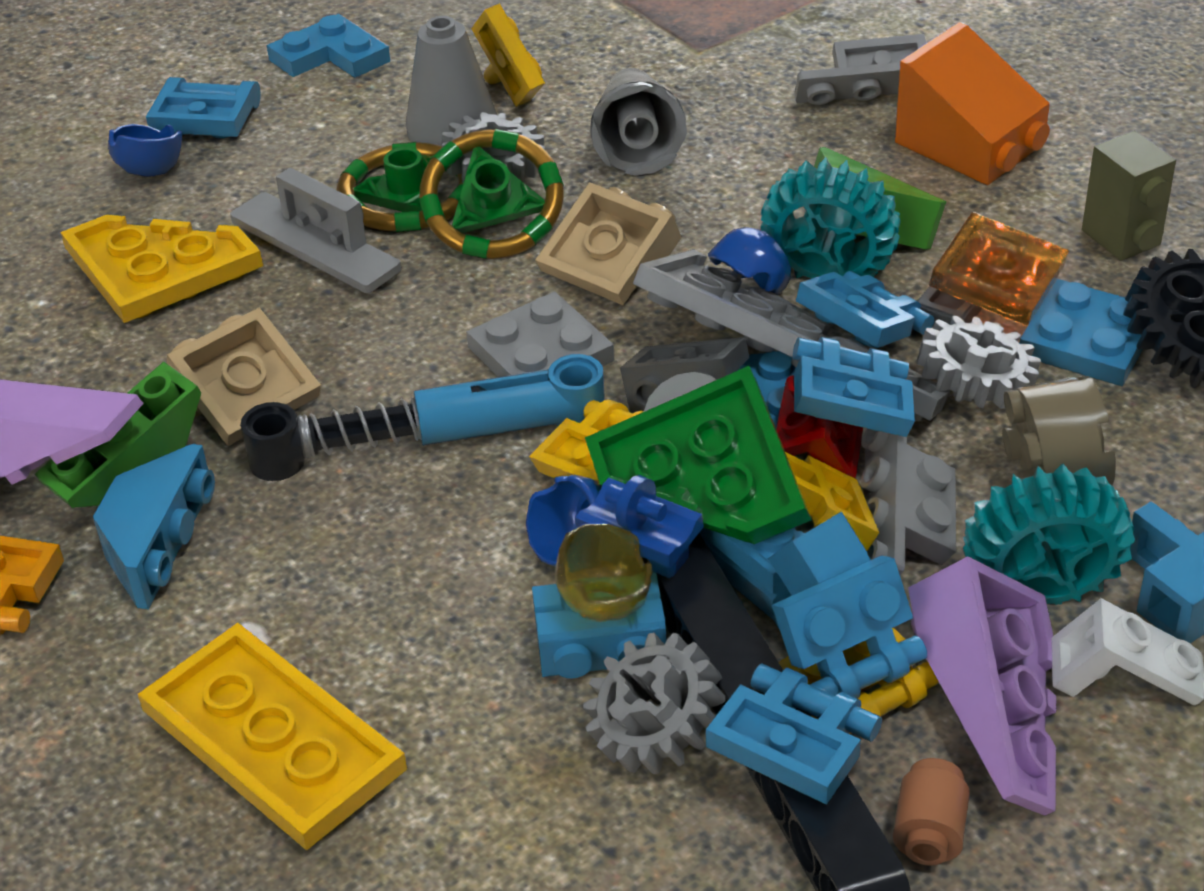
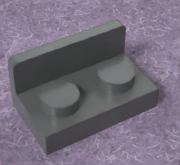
(660, 362)

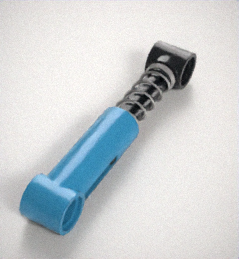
(281, 439)

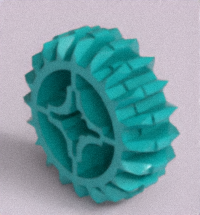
(837, 209)
(1053, 532)

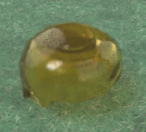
(602, 572)

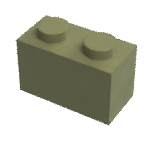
(1128, 195)

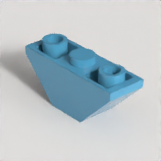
(150, 517)

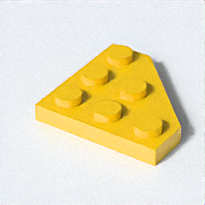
(158, 263)

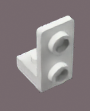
(1113, 637)

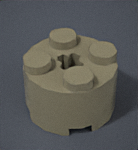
(1058, 426)

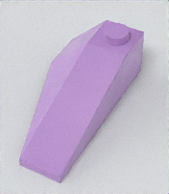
(55, 423)
(991, 658)

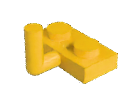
(507, 56)

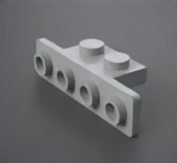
(860, 72)
(319, 229)
(909, 499)

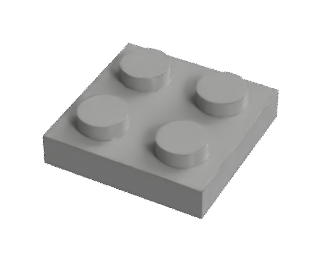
(536, 337)

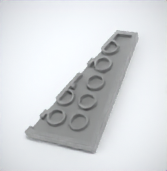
(759, 315)

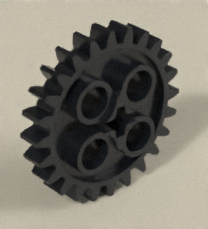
(1169, 313)

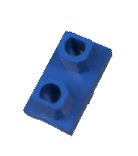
(660, 525)

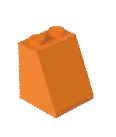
(968, 107)

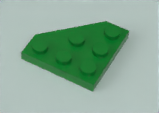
(711, 455)

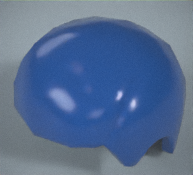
(144, 149)
(754, 255)
(553, 513)

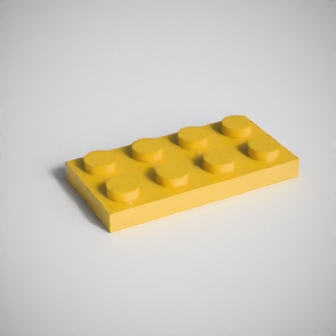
(273, 734)

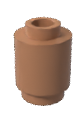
(931, 812)

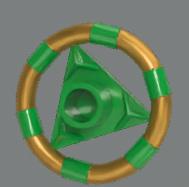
(396, 188)
(491, 194)

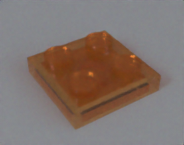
(999, 268)

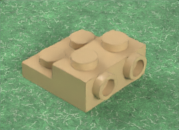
(607, 241)
(241, 368)

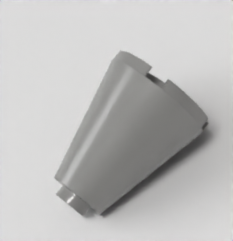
(444, 81)
(637, 124)

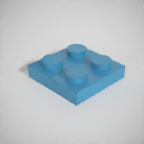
(1084, 333)

